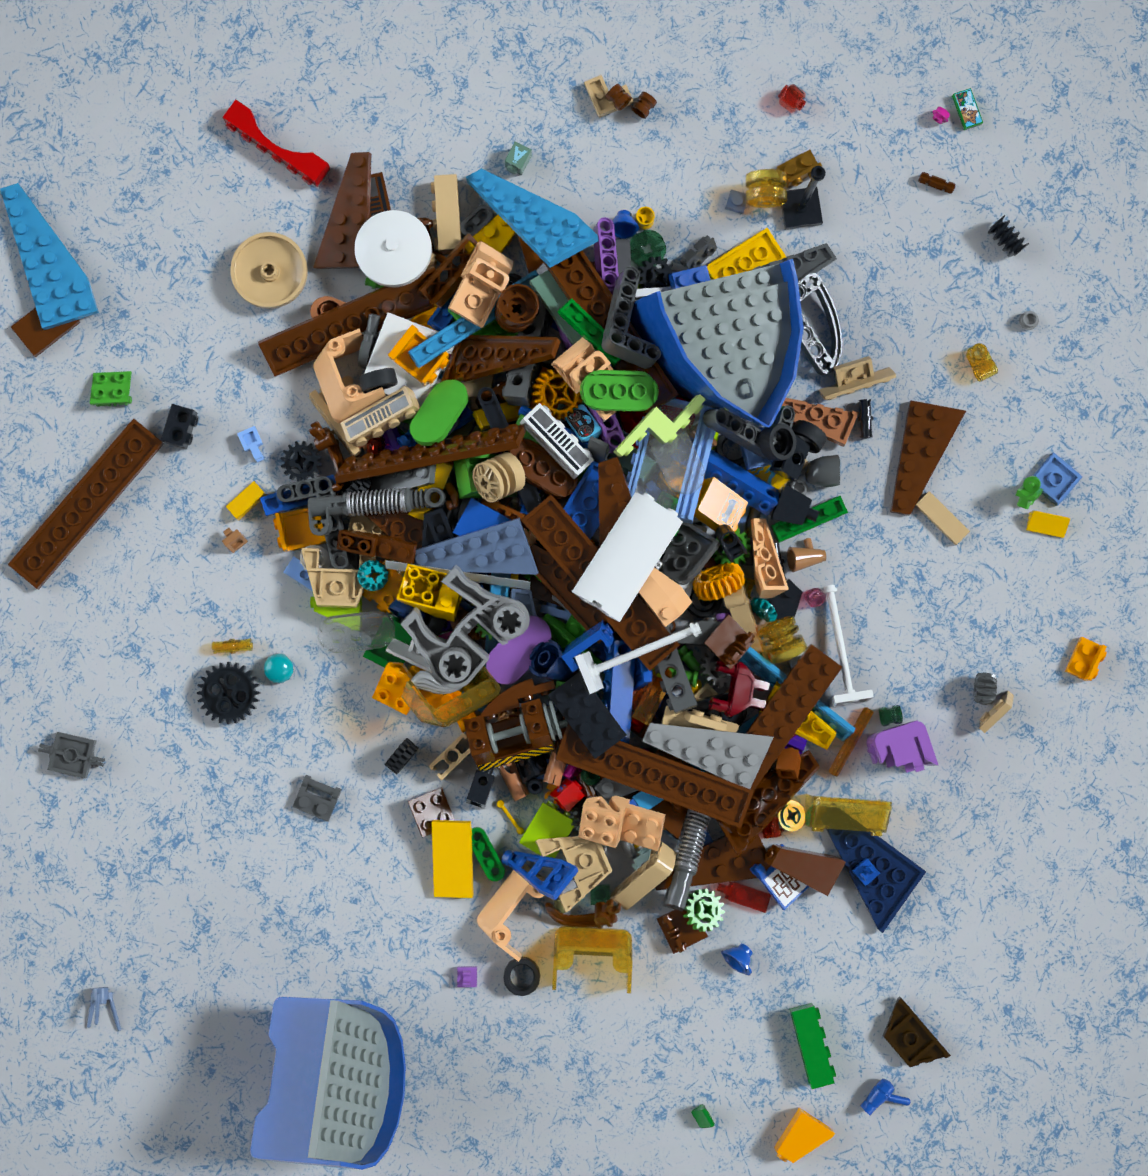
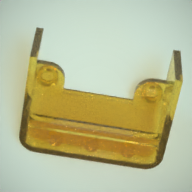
(477, 693)
(847, 814)
(594, 942)

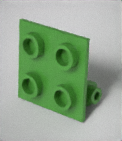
(111, 388)

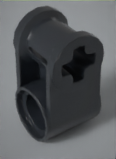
(732, 544)

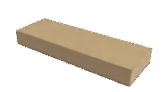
(942, 518)

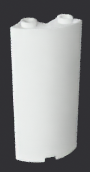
(627, 556)

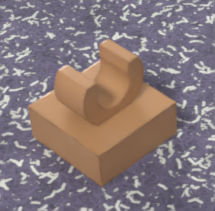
(234, 539)

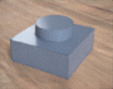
(736, 202)

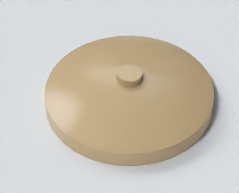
(269, 270)

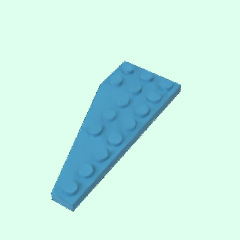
(542, 225)
(54, 277)

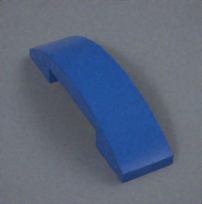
(273, 505)

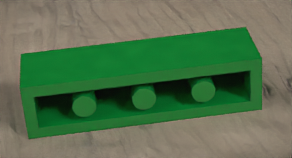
(812, 1045)

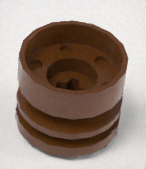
(518, 298)

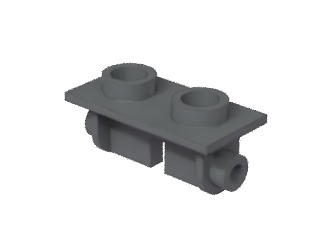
(705, 247)

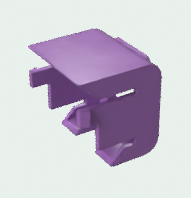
(904, 746)

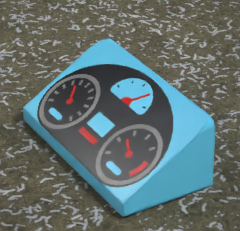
(583, 423)

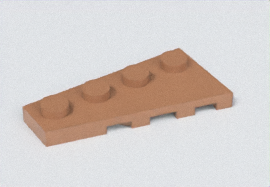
(833, 422)

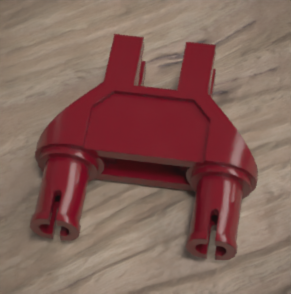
(740, 691)

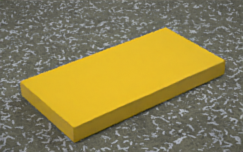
(748, 255)
(452, 858)

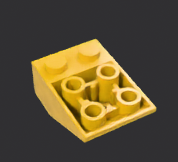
(425, 591)

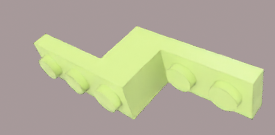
(660, 426)

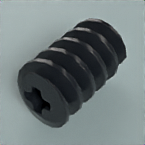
(1007, 237)

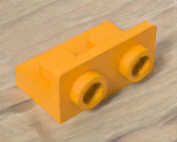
(1086, 659)

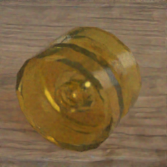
(766, 188)

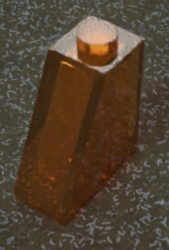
(648, 699)

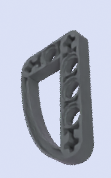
(834, 325)

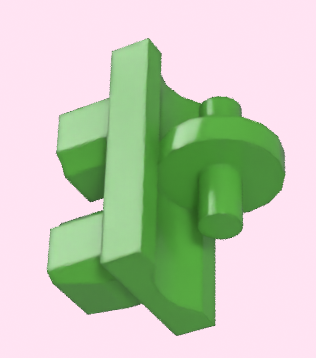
(1029, 492)

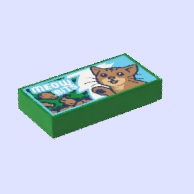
(967, 109)

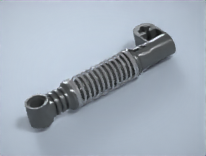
(355, 503)
(687, 859)

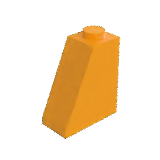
(802, 1136)

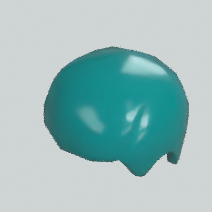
(278, 668)

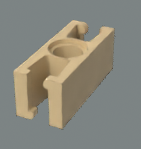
(444, 755)

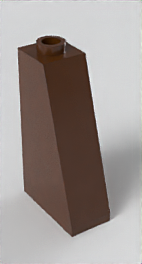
(808, 867)

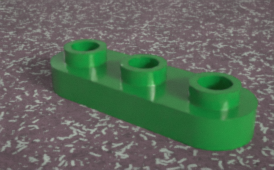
(490, 862)

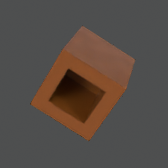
(788, 763)

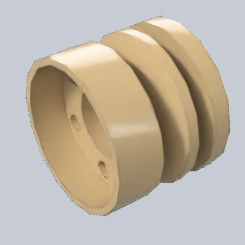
(499, 477)

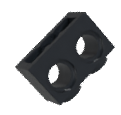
(174, 425)

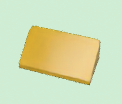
(246, 500)
(1047, 524)

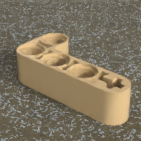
(742, 613)
(645, 877)

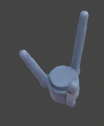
(100, 996)

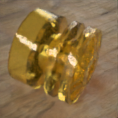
(782, 641)

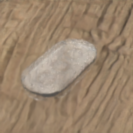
(679, 463)
(356, 631)

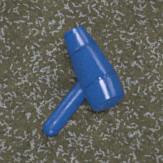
(879, 1094)

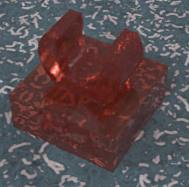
(772, 830)

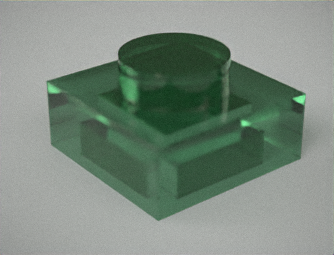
(600, 893)

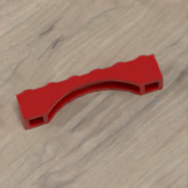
(308, 165)

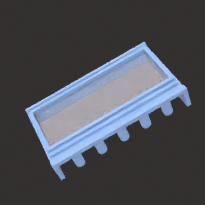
(647, 476)

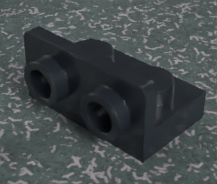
(531, 768)

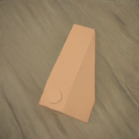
(766, 564)
(664, 597)

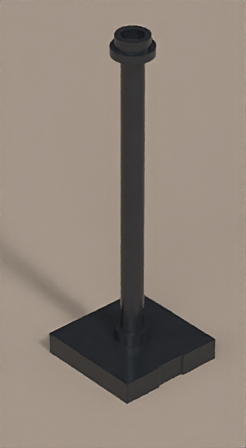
(804, 204)

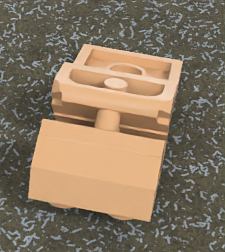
(482, 283)
(579, 362)
(620, 821)

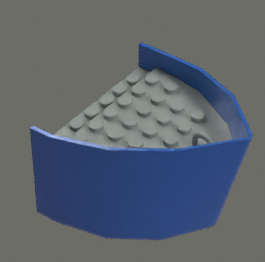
(728, 337)

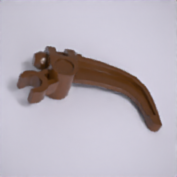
(324, 440)
(603, 915)

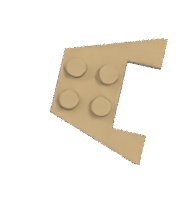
(333, 586)
(588, 858)

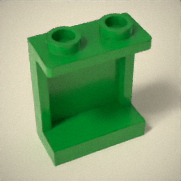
(380, 655)

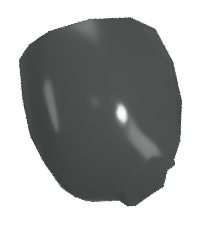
(824, 471)

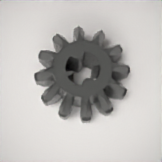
(985, 688)

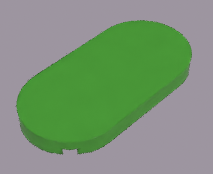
(618, 390)
(439, 412)

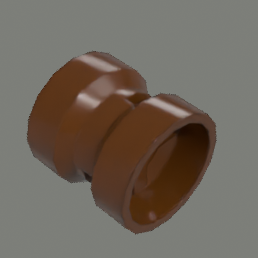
(618, 97)
(643, 105)

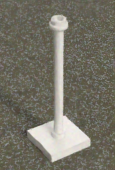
(592, 671)
(849, 696)

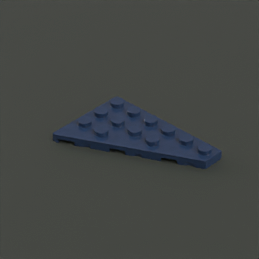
(896, 878)

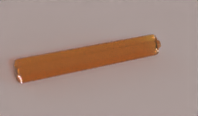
(850, 742)

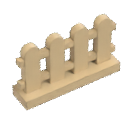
(320, 404)

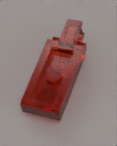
(745, 895)

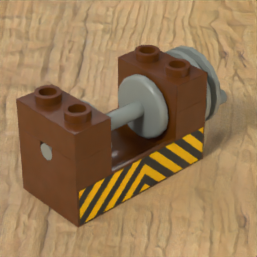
(514, 737)

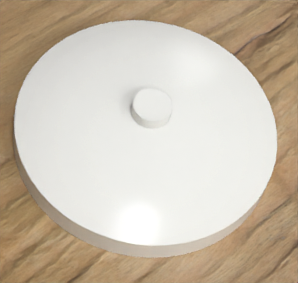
(393, 248)

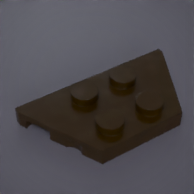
(911, 1037)

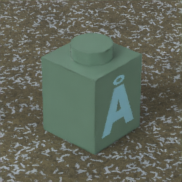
(518, 158)

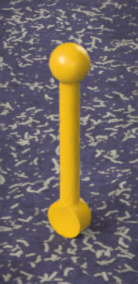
(519, 830)

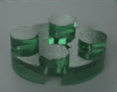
(645, 238)

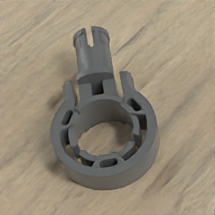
(369, 340)

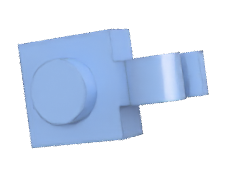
(251, 441)

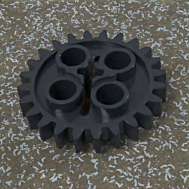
(213, 702)

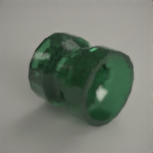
(890, 715)

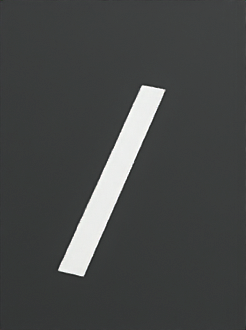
(474, 577)

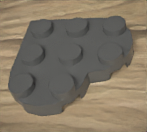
(688, 553)

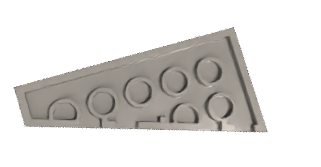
(722, 753)

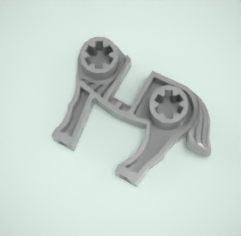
(459, 657)

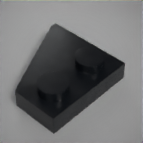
(436, 527)
(787, 602)

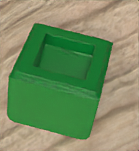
(702, 1117)

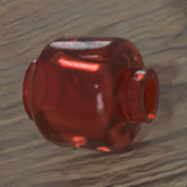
(792, 98)

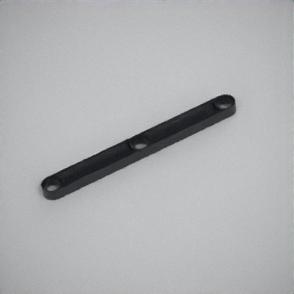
(497, 420)

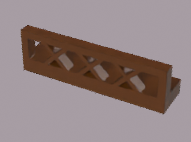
(451, 284)

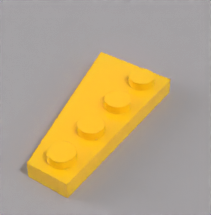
(495, 234)
(812, 728)

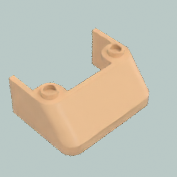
(342, 400)
(502, 905)

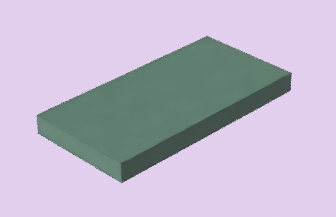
(553, 300)

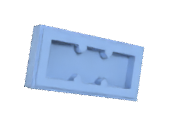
(297, 572)

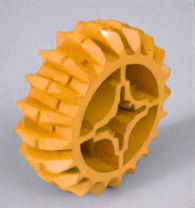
(543, 386)
(718, 581)

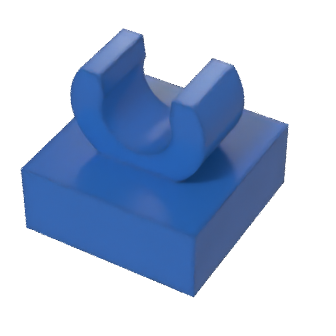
(866, 871)

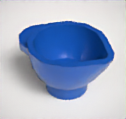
(625, 225)
(739, 958)

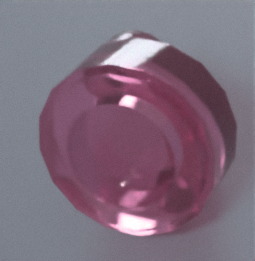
(815, 597)

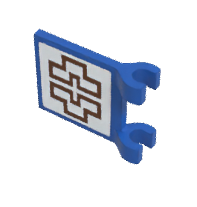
(780, 885)

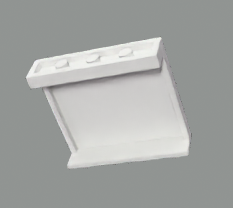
(391, 332)

